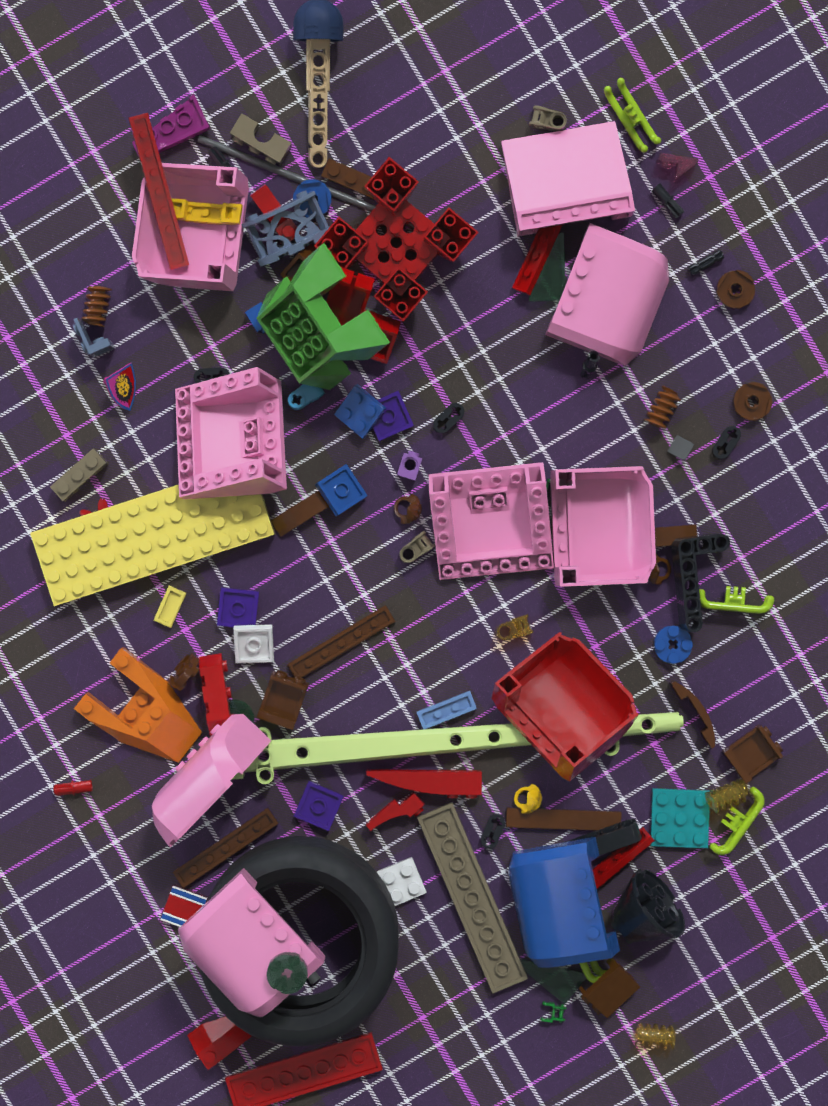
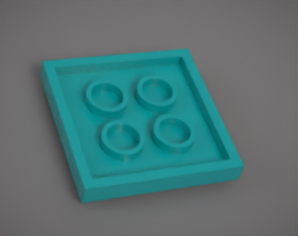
(679, 818)

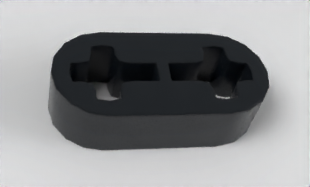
(209, 371)
(445, 414)
(722, 439)
(496, 833)

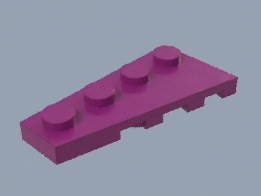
(180, 125)

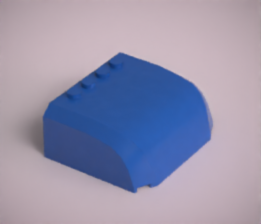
(560, 904)

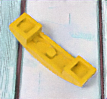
(207, 213)

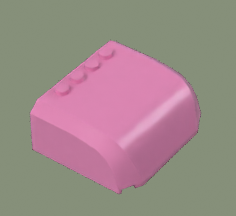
(210, 248)
(610, 296)
(602, 526)
(206, 775)
(235, 941)

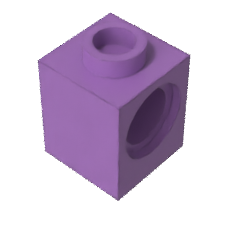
(410, 474)

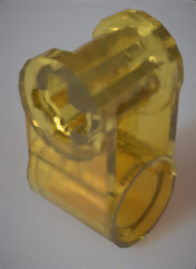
(515, 628)

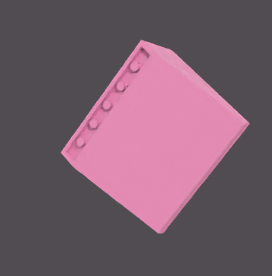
(567, 177)
(231, 436)
(491, 521)

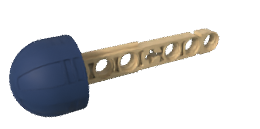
(318, 25)

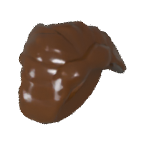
(413, 511)
(654, 578)

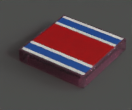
(181, 905)

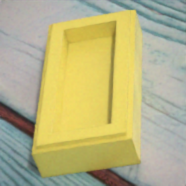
(170, 606)

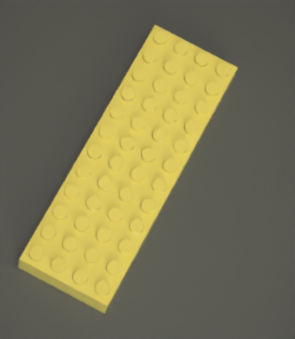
(144, 539)

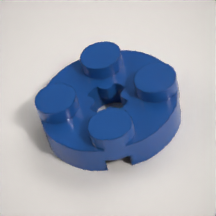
(322, 192)
(672, 655)

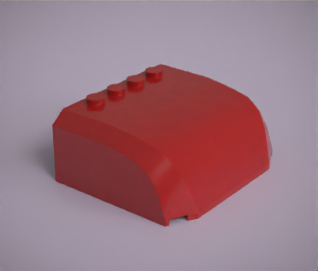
(565, 704)

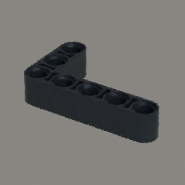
(690, 575)
(615, 836)

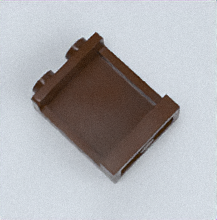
(283, 699)
(753, 752)
(610, 989)

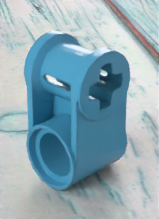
(307, 393)

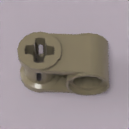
(546, 119)
(417, 547)

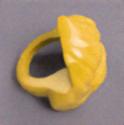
(534, 799)

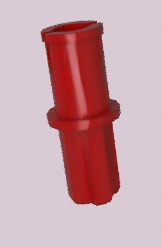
(73, 788)

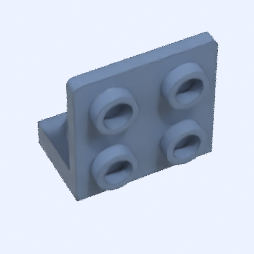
(99, 345)

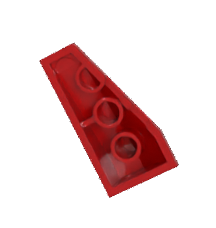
(216, 1040)

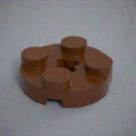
(736, 300)
(742, 406)
(184, 669)

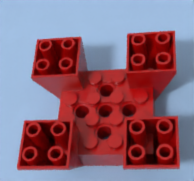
(391, 190)

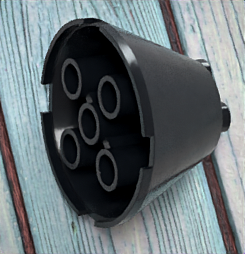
(647, 910)

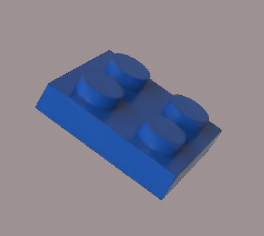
(360, 411)
(341, 490)

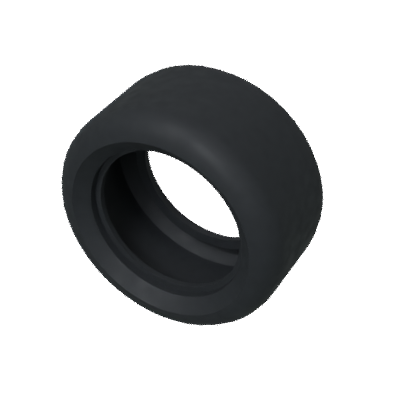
(349, 1003)

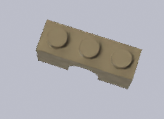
(274, 150)
(77, 475)

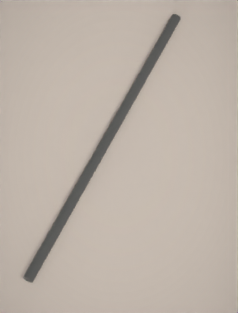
(283, 172)

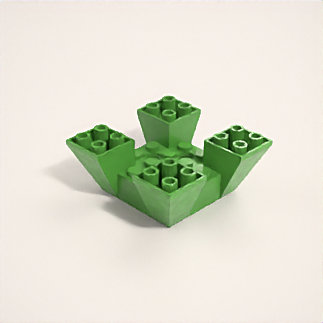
(308, 330)

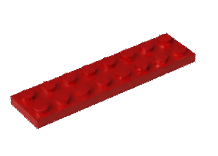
(305, 1072)

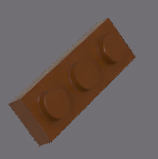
(346, 177)

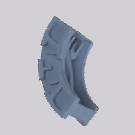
(275, 252)

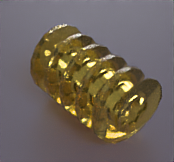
(726, 795)
(655, 1035)

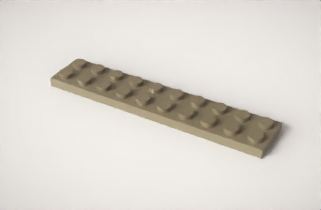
(472, 897)

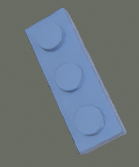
(446, 710)

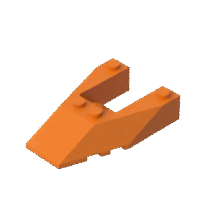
(151, 719)

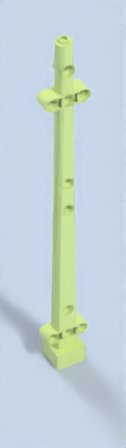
(411, 743)

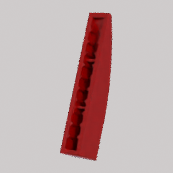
(433, 781)

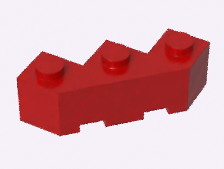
(214, 689)

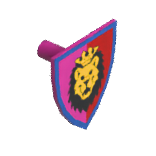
(122, 386)

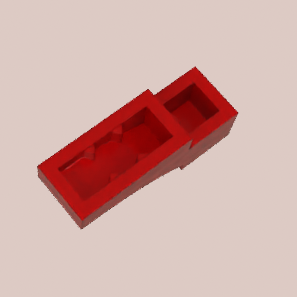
(266, 202)
(410, 806)

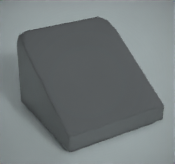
(680, 448)

